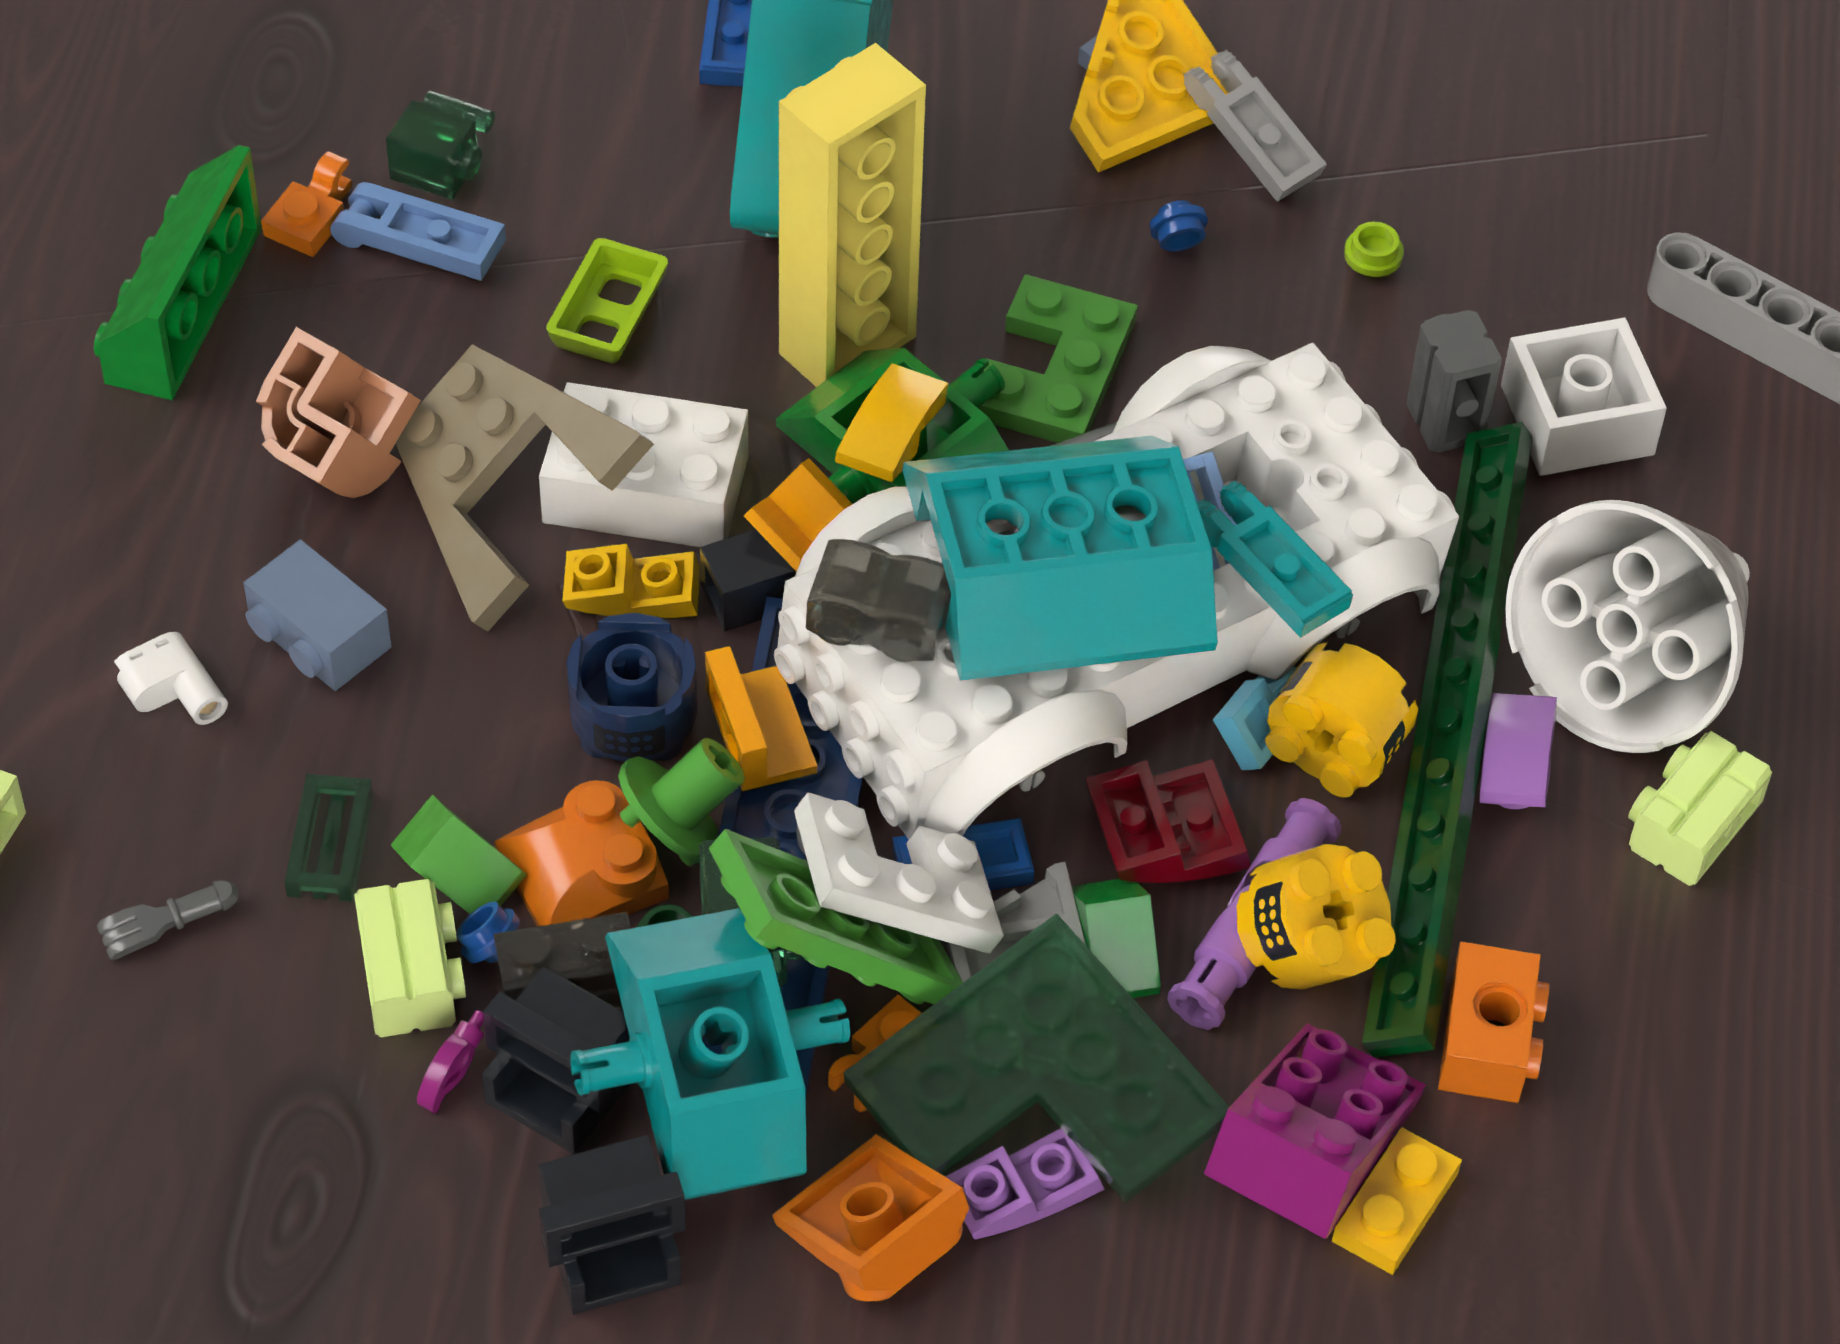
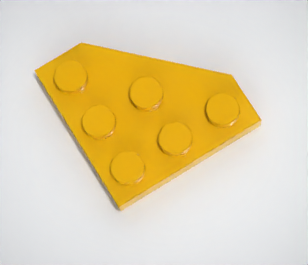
(1136, 81)

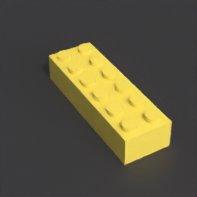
(849, 212)

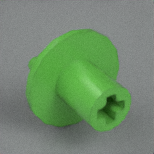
(679, 801)

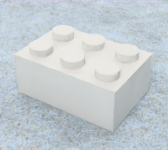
(679, 488)

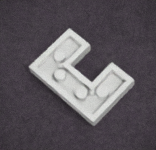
(934, 896)

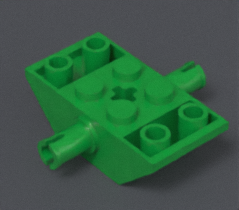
(956, 430)

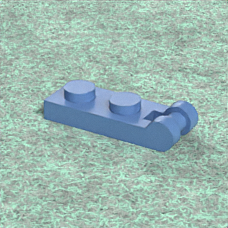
(419, 230)

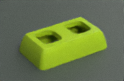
(582, 302)

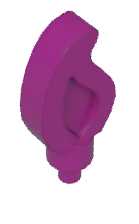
(450, 1063)

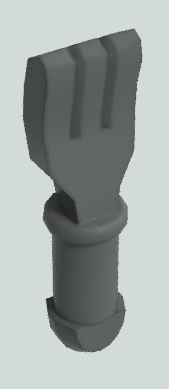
(145, 925)

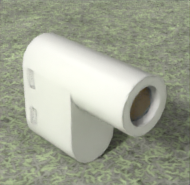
(168, 671)

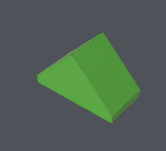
(456, 857)

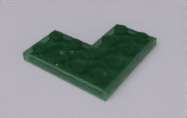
(1047, 1031)

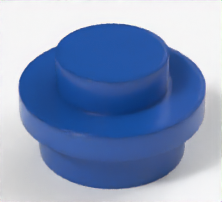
(1179, 225)
(478, 930)

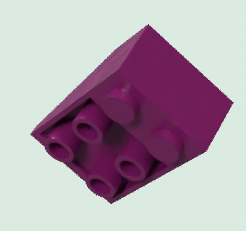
(1312, 1128)

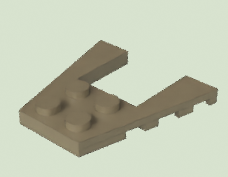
(470, 435)

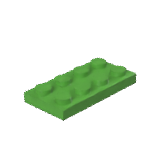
(785, 913)

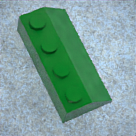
(182, 278)

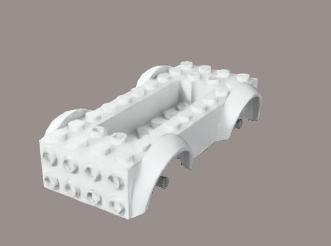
(1280, 428)

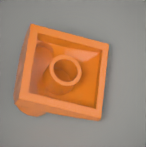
(585, 859)
(877, 1219)

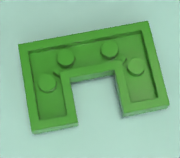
(1089, 343)

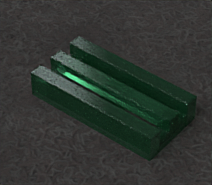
(322, 881)

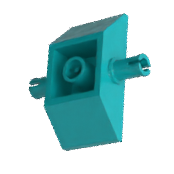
(713, 1115)

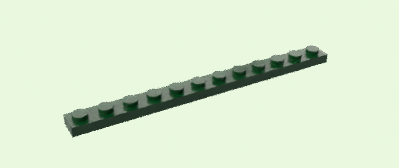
(1448, 744)

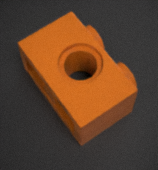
(1487, 1057)

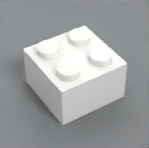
(1583, 396)

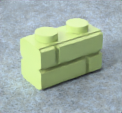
(1698, 807)
(407, 959)

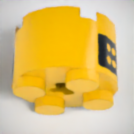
(1340, 717)
(1316, 916)

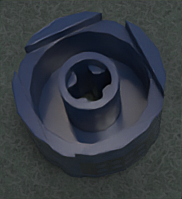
(632, 689)

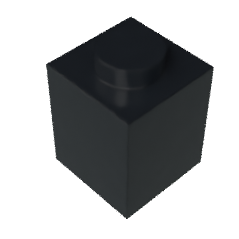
(740, 576)

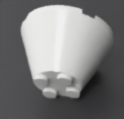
(1629, 623)

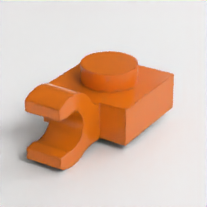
(304, 213)

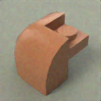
(332, 417)

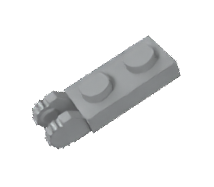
(1255, 125)

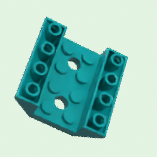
(1076, 574)

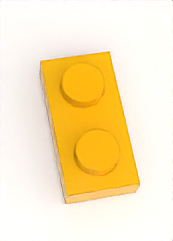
(1396, 1200)

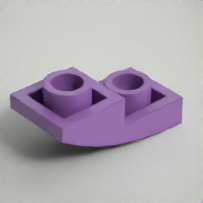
(1518, 750)
(1026, 1185)

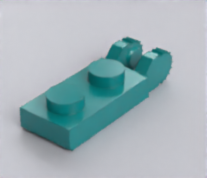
(1274, 560)

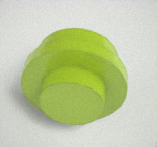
(1374, 249)

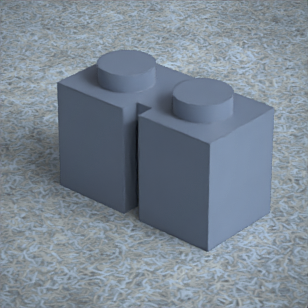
(316, 615)

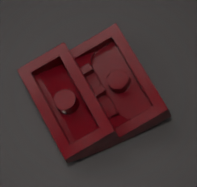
(1168, 823)

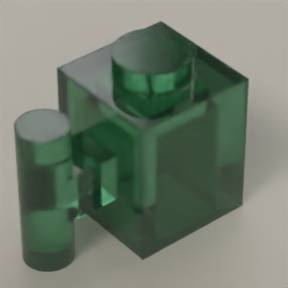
(437, 144)

